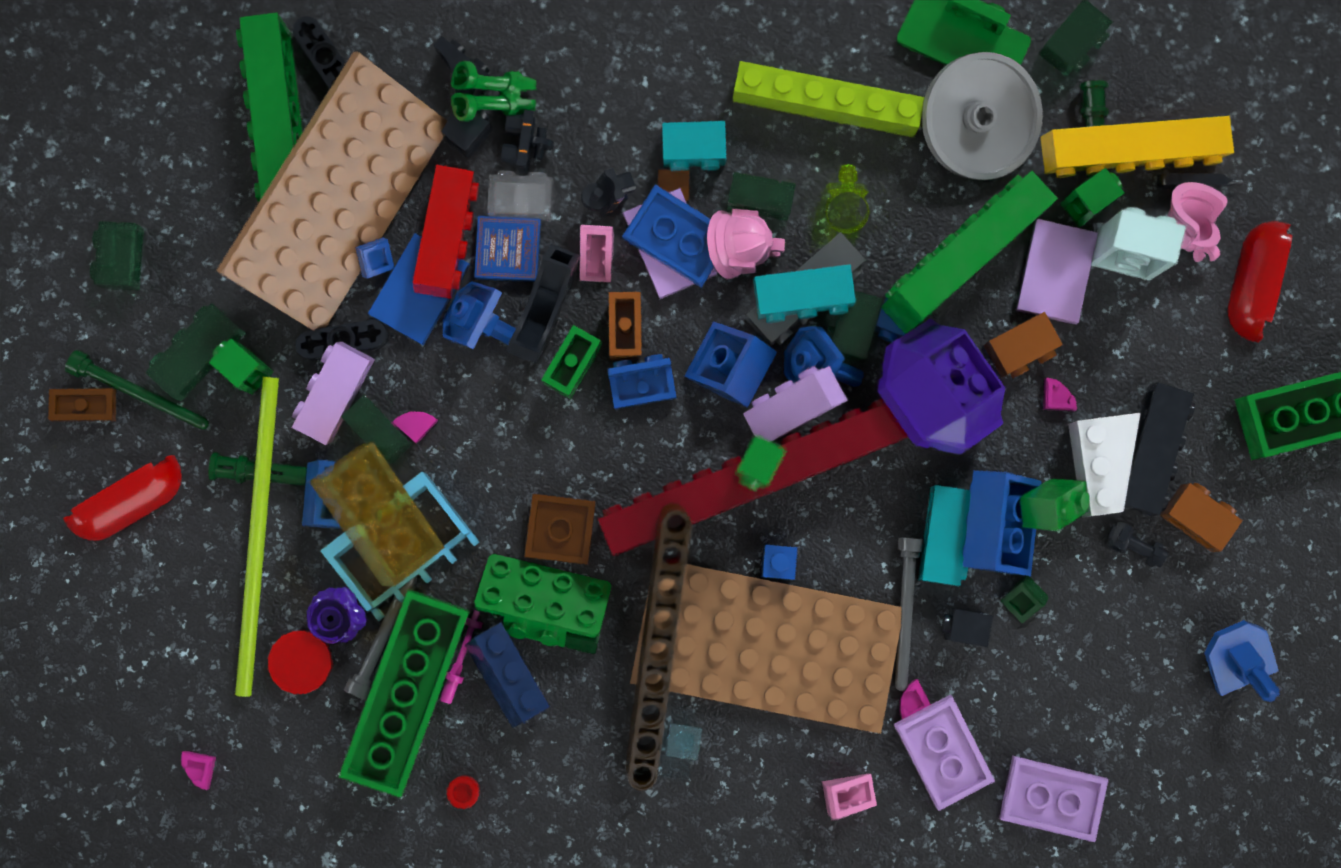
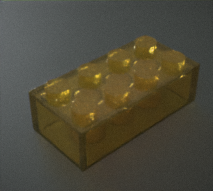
(377, 514)

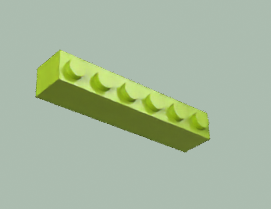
(828, 99)

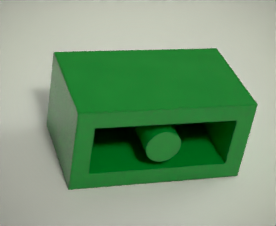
(1092, 197)
(571, 362)
(240, 366)
(759, 463)
(1054, 504)

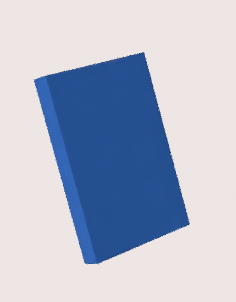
(672, 235)
(402, 308)

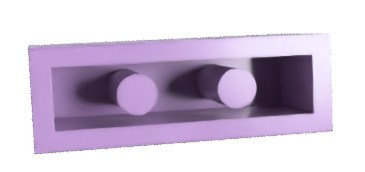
(331, 392)
(795, 404)

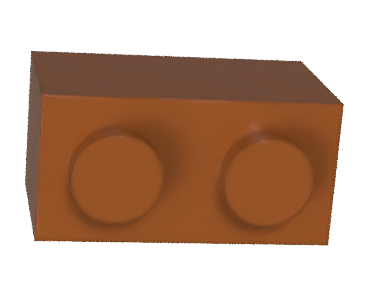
(625, 326)
(1023, 345)
(1202, 517)

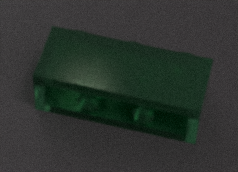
(188, 358)

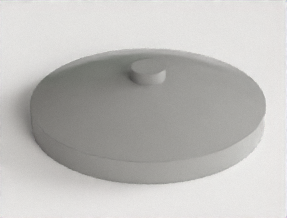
(982, 116)

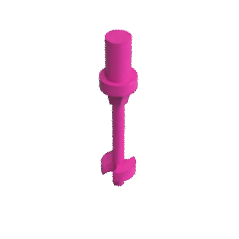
(453, 677)

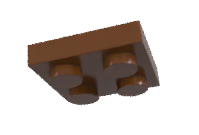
(560, 529)

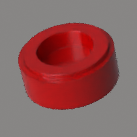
(463, 792)

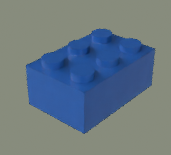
(995, 524)

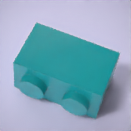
(694, 145)

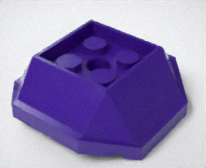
(941, 388)

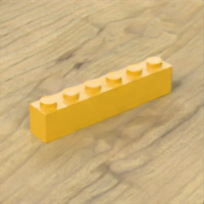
(1137, 145)

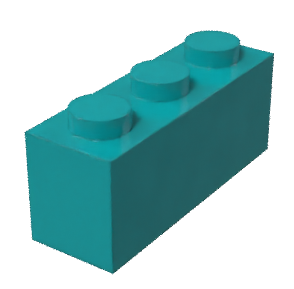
(804, 293)
(945, 536)

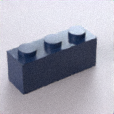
(506, 675)

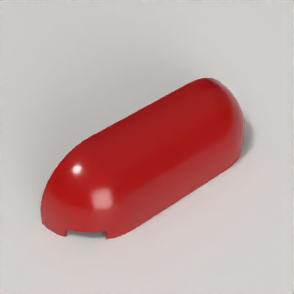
(1259, 278)
(125, 501)

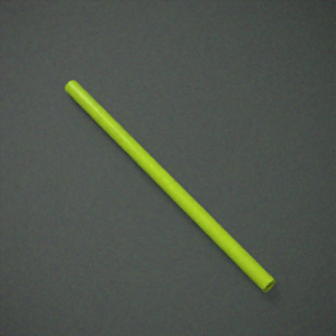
(257, 536)

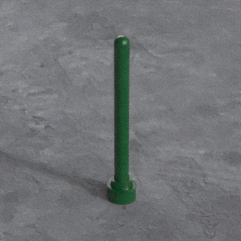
(81, 365)

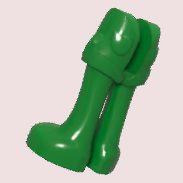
(509, 86)

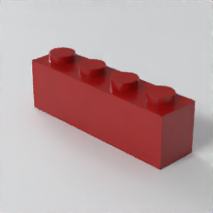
(444, 232)

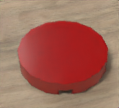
(300, 662)

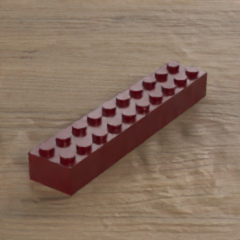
(718, 492)

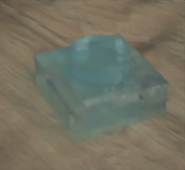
(684, 741)

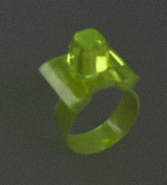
(847, 177)

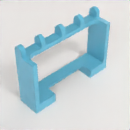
(343, 544)

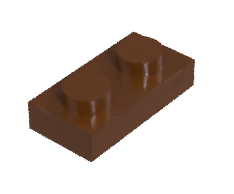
(82, 405)

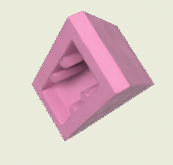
(596, 253)
(849, 795)

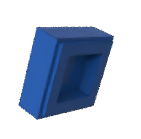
(374, 258)

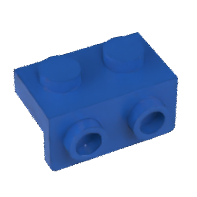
(641, 382)

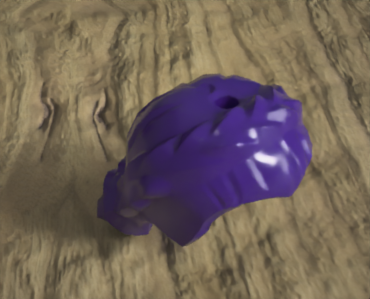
(346, 612)

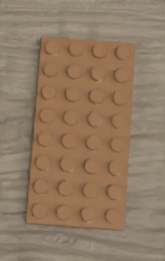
(334, 194)
(781, 648)

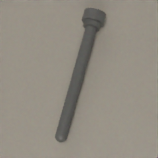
(910, 550)
(360, 683)

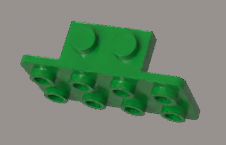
(960, 28)
(542, 600)

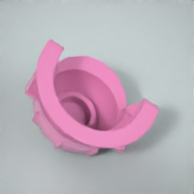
(1197, 209)
(740, 242)

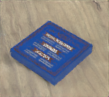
(507, 248)

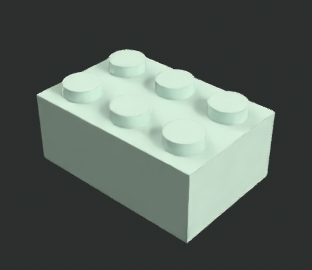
(1138, 244)

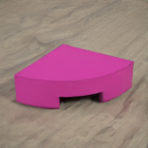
(1057, 396)
(415, 424)
(912, 699)
(198, 768)

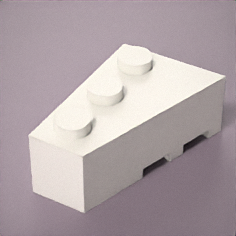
(1104, 459)

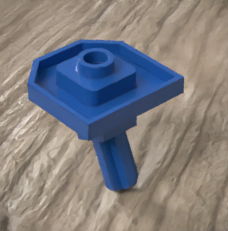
(473, 315)
(815, 348)
(1242, 657)

